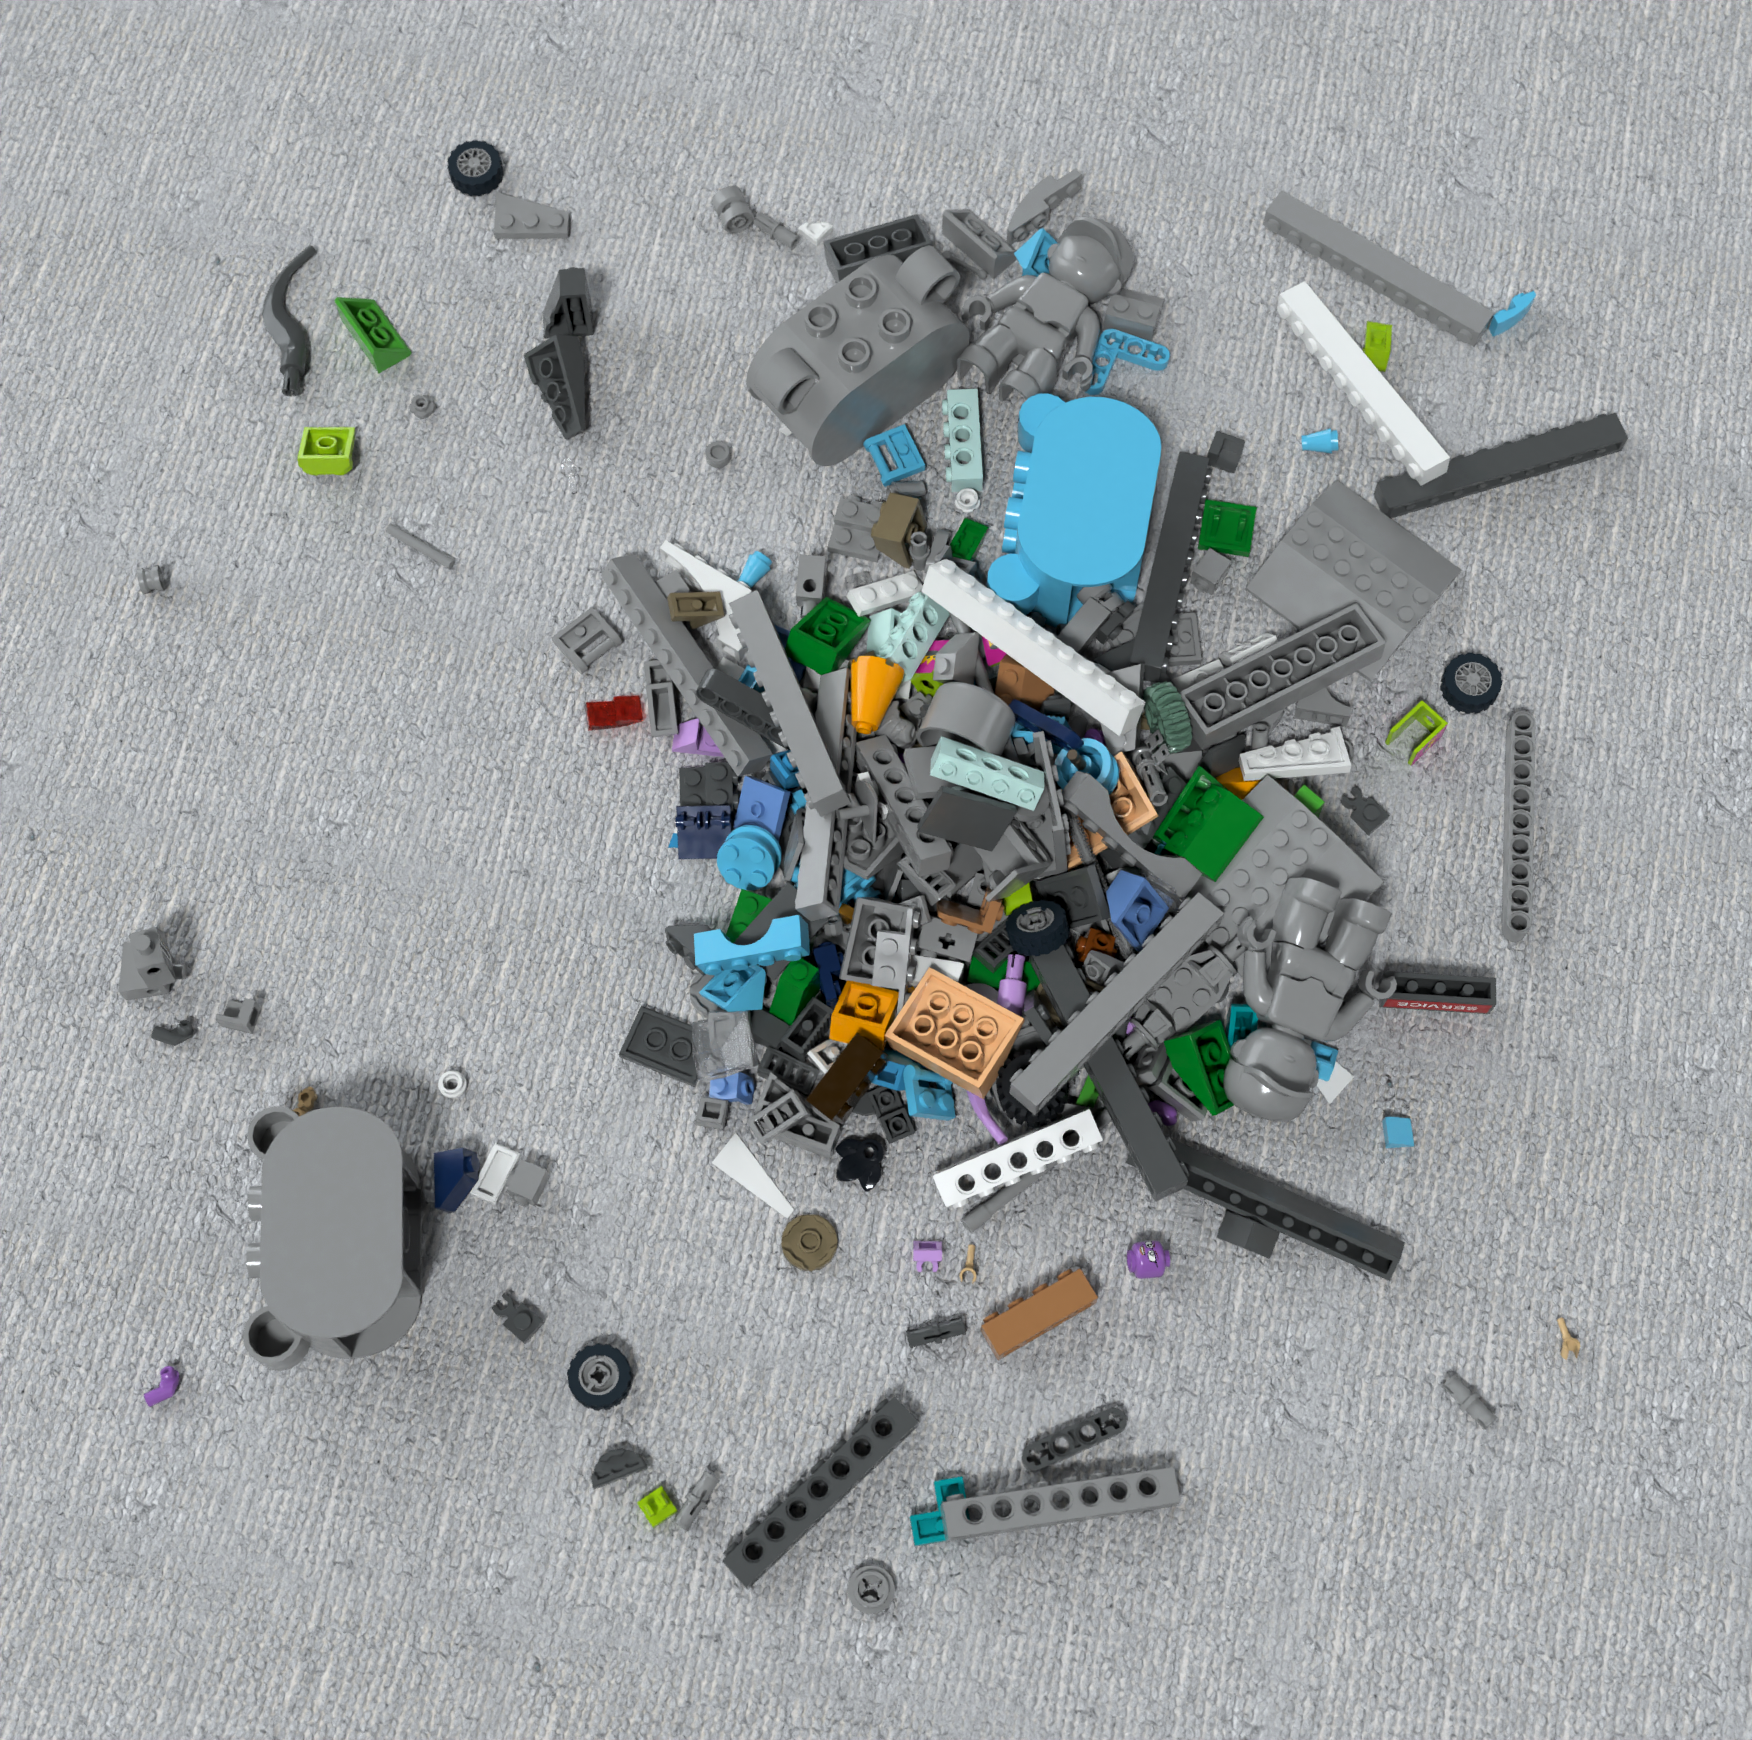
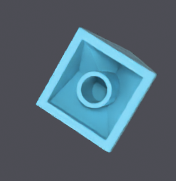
(1034, 252)
(737, 989)

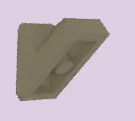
(695, 607)

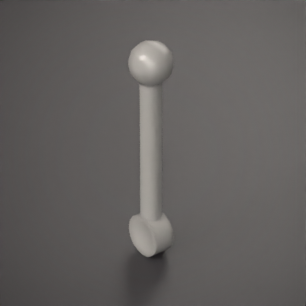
(982, 274)

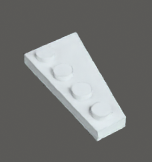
(1307, 757)

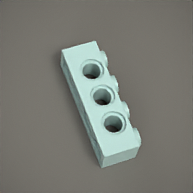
(965, 404)
(914, 634)
(987, 773)

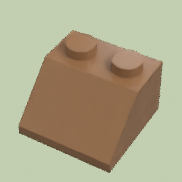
(1021, 684)

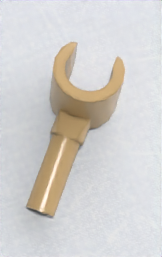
(969, 1263)
(1568, 1343)

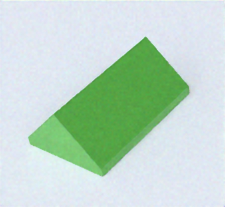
(372, 332)

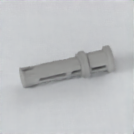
(1150, 774)

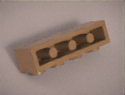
(1039, 1313)

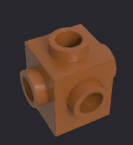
(1094, 940)

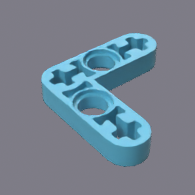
(1113, 351)

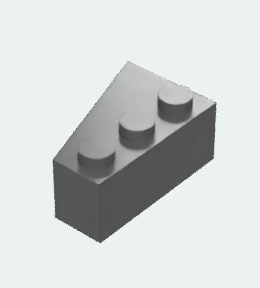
(568, 305)

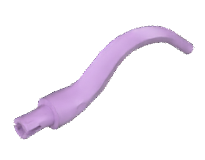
(1012, 997)

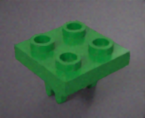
(1227, 528)

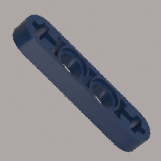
(1038, 722)

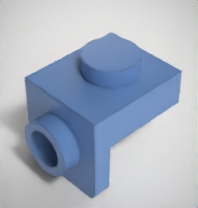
(733, 1088)

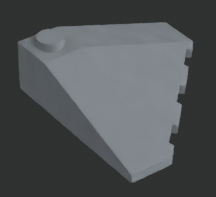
(861, 854)

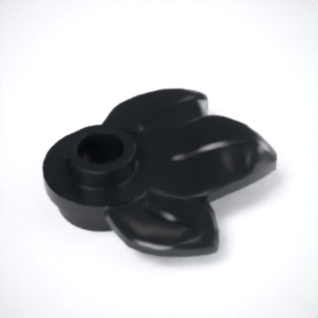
(856, 1164)

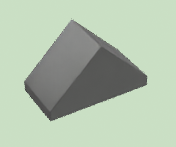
(1248, 1234)

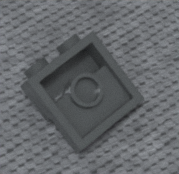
(709, 786)

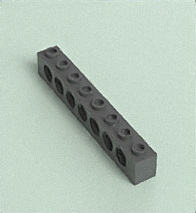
(887, 1411)

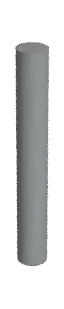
(420, 546)

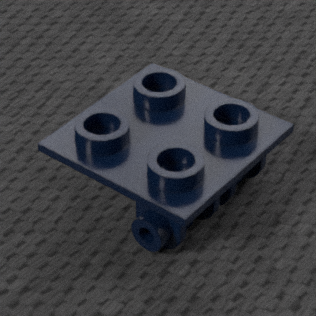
(702, 830)

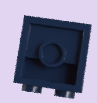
(829, 966)

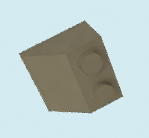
(897, 522)

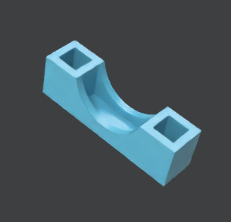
(785, 940)

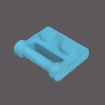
(902, 451)
(925, 1101)

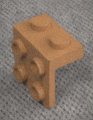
(976, 920)

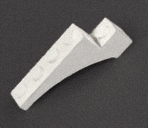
(708, 579)

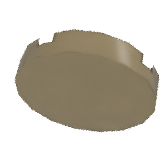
(809, 1242)

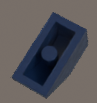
(454, 1177)

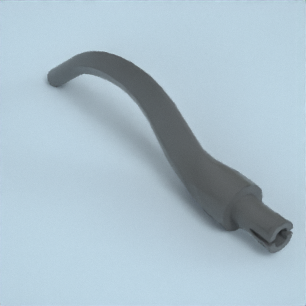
(284, 329)

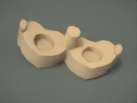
(306, 1101)

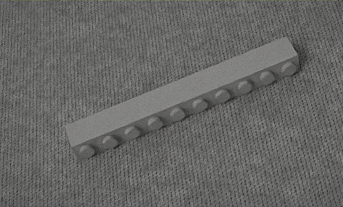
(1378, 268)
(681, 660)
(789, 705)
(826, 835)
(1116, 1003)

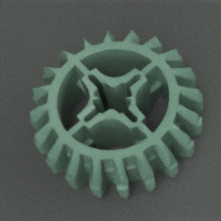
(1167, 713)

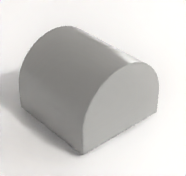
(712, 1113)

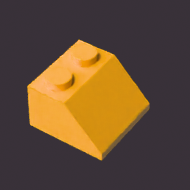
(863, 1011)

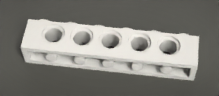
(948, 1177)

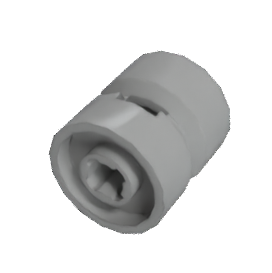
(732, 209)
(1102, 594)

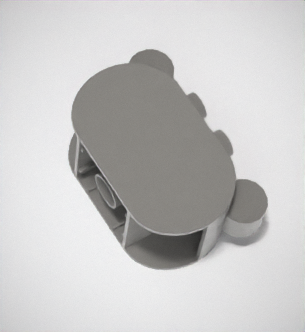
(862, 353)
(334, 1237)

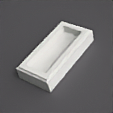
(495, 1173)

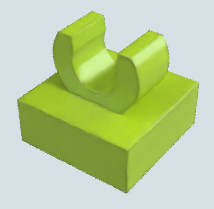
(657, 1507)

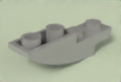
(1034, 208)

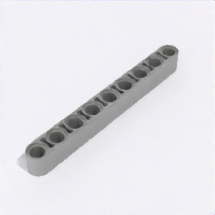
(1515, 836)

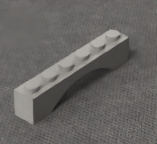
(1091, 802)

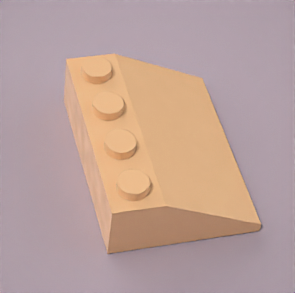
(1130, 806)
(955, 1032)

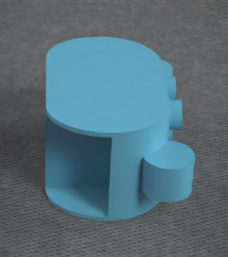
(1076, 504)

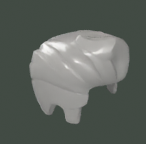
(898, 730)

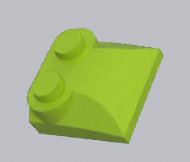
(326, 450)

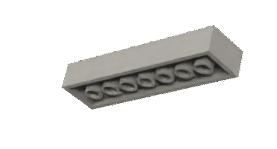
(1281, 675)

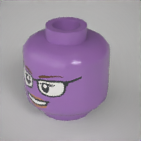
(1147, 1259)

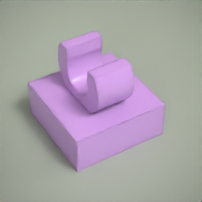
(927, 1251)

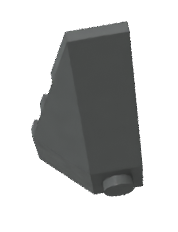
(560, 375)

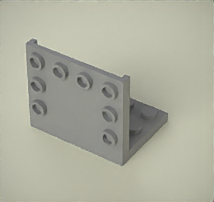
(1054, 832)

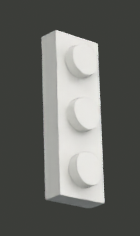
(884, 593)

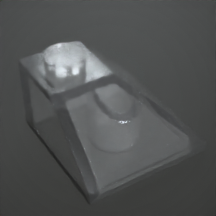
(723, 1046)

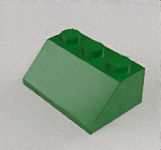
(1214, 831)

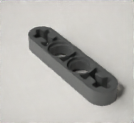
(1076, 1444)

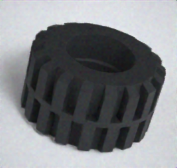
(1013, 1107)

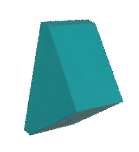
(1240, 1022)

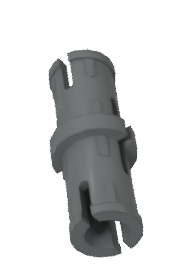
(935, 1332)

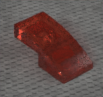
(614, 713)

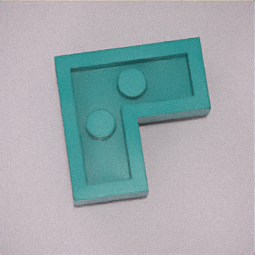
(928, 1527)

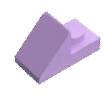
(694, 739)

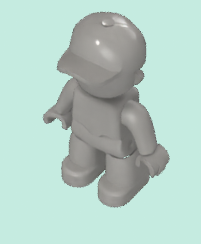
(1049, 313)
(1301, 995)

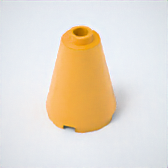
(872, 691)

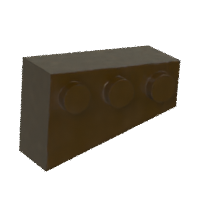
(848, 1079)

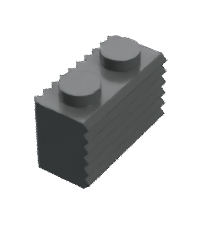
(807, 1029)

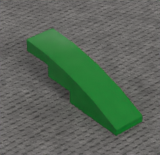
(968, 540)

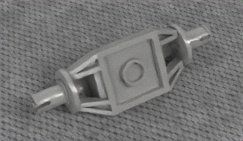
(1183, 997)

